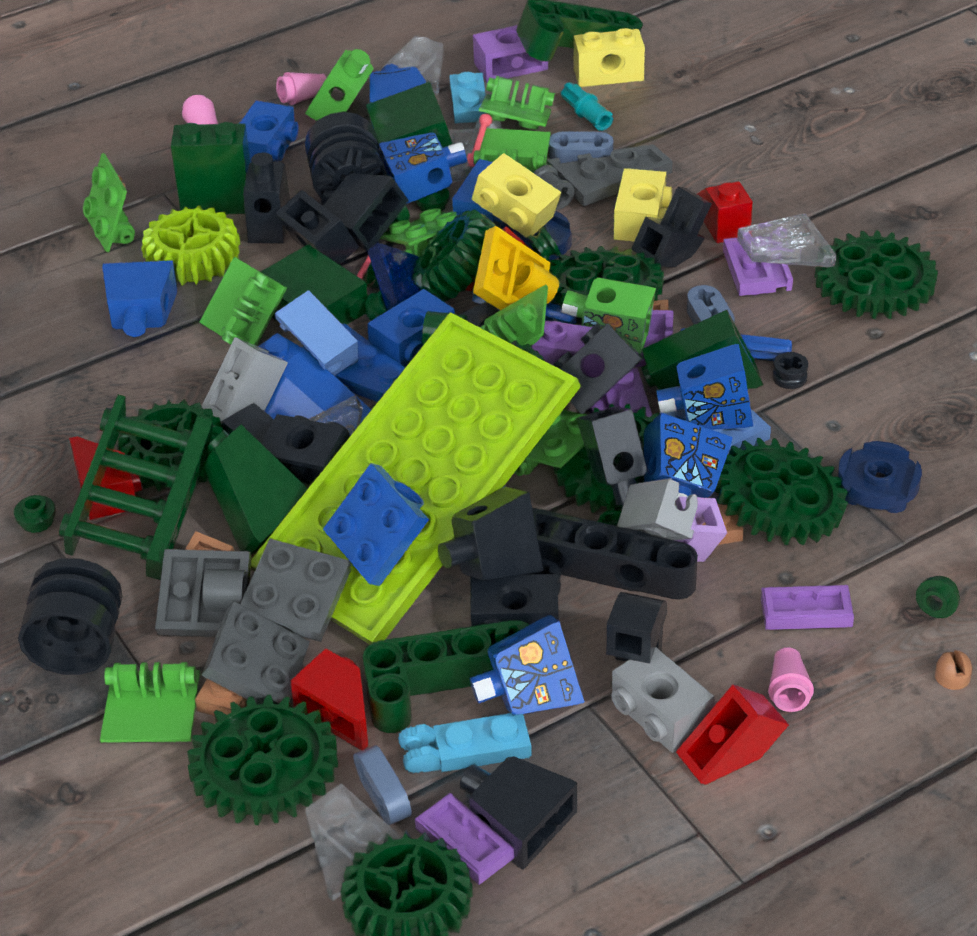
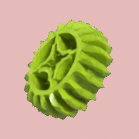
(195, 240)

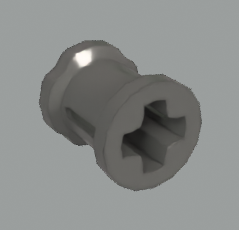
(550, 175)

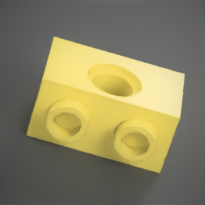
(624, 65)
(516, 195)
(639, 195)

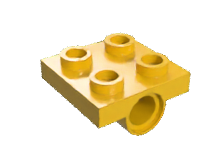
(510, 270)

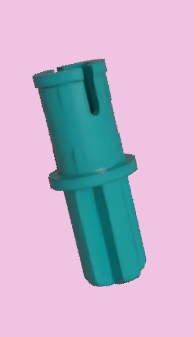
(587, 106)

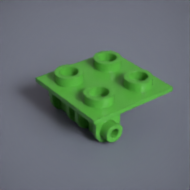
(529, 114)
(523, 146)
(105, 206)
(416, 234)
(243, 303)
(520, 320)
(556, 445)
(150, 703)

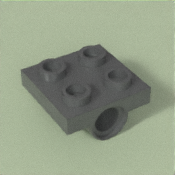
(297, 588)
(199, 589)
(254, 656)

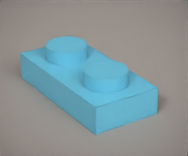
(467, 96)

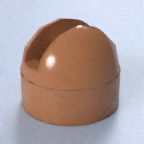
(946, 671)

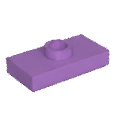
(806, 607)
(462, 829)

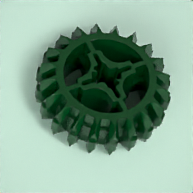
(452, 256)
(170, 416)
(403, 880)

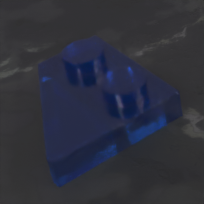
(394, 273)

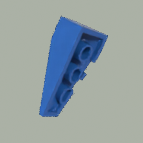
(304, 385)

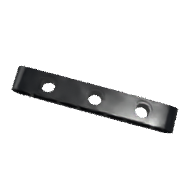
(616, 555)

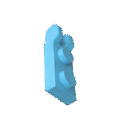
(465, 743)

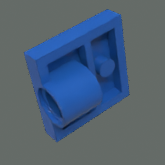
(376, 523)

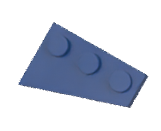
(372, 372)

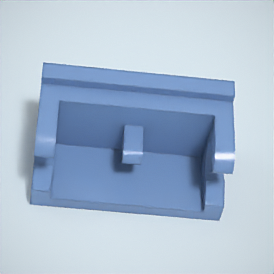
(319, 332)

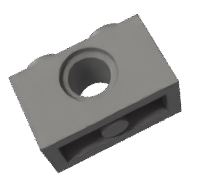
(661, 699)

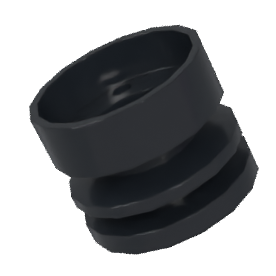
(341, 146)
(70, 616)

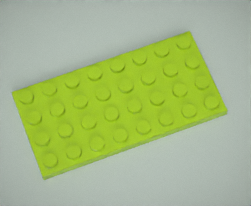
(450, 433)

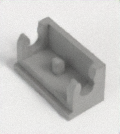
(244, 378)
(652, 510)

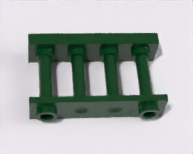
(167, 513)

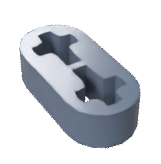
(570, 144)
(705, 302)
(382, 785)

